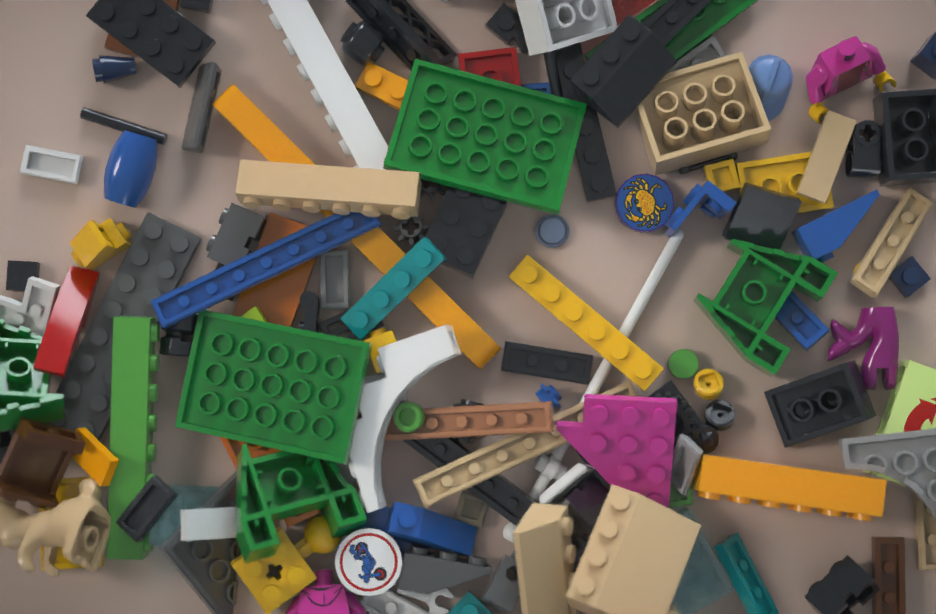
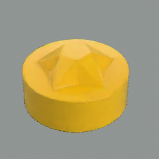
(708, 384)

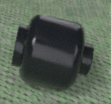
(362, 42)

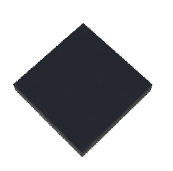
(761, 216)

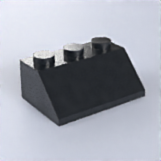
(623, 71)

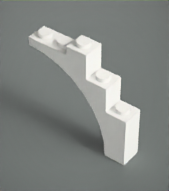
(404, 365)

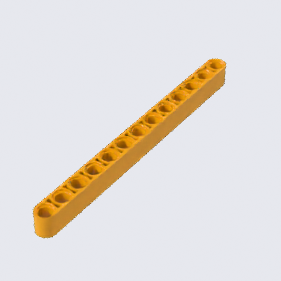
(373, 245)

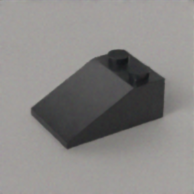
(820, 403)

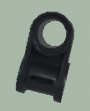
(863, 155)

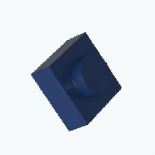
(909, 277)

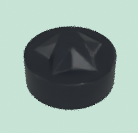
(720, 415)
(705, 437)

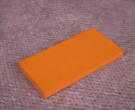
(281, 294)

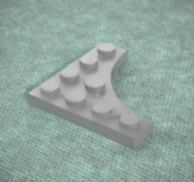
(900, 455)

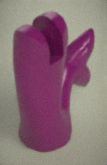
(883, 350)

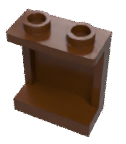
(37, 462)

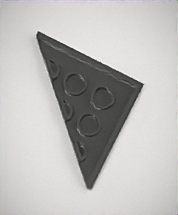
(207, 562)

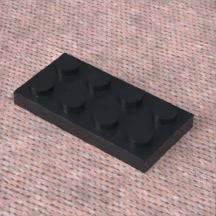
(155, 35)

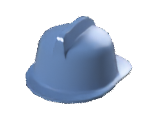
(773, 82)

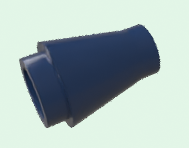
(113, 68)

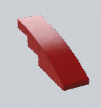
(66, 321)

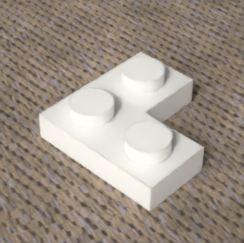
(35, 307)

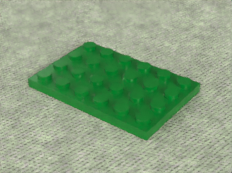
(485, 136)
(273, 386)

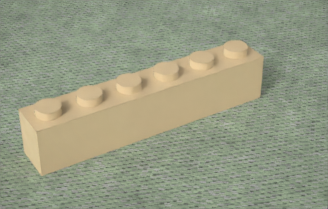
(328, 188)

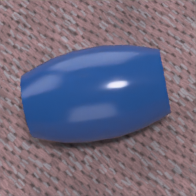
(130, 169)

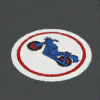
(368, 562)

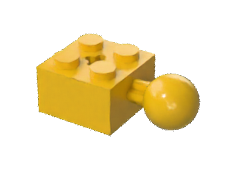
(294, 571)

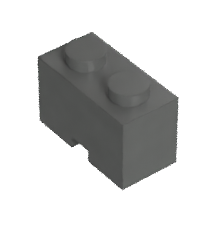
(235, 235)

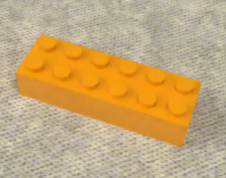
(790, 485)

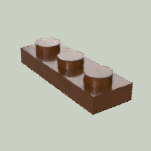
(889, 575)

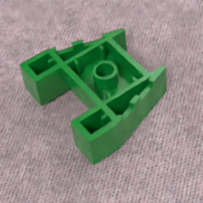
(756, 294)
(21, 387)
(284, 487)

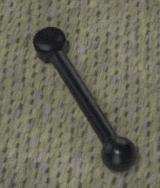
(684, 170)

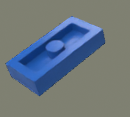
(801, 322)

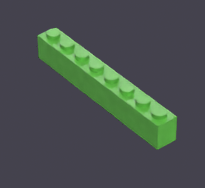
(131, 424)

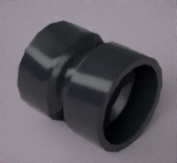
(173, 344)

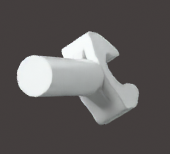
(429, 599)

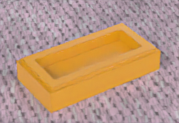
(96, 458)

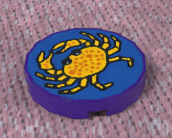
(644, 203)

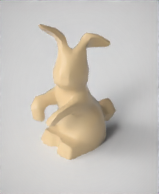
(75, 524)

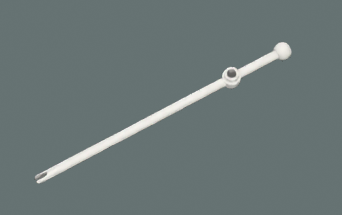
(551, 466)

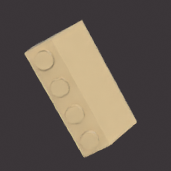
(545, 559)

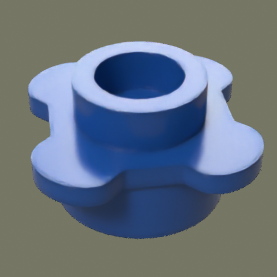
(549, 394)

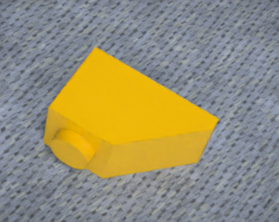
(92, 246)

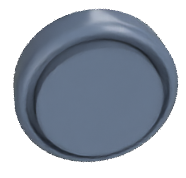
(552, 231)

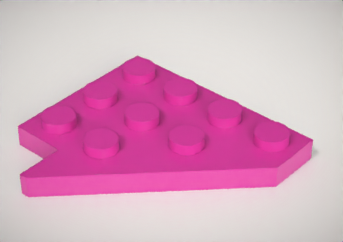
(627, 441)

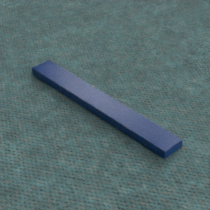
(260, 266)

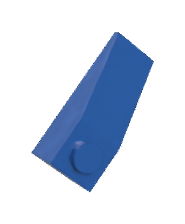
(831, 230)
(430, 529)

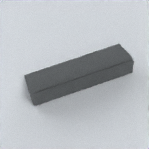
(201, 107)

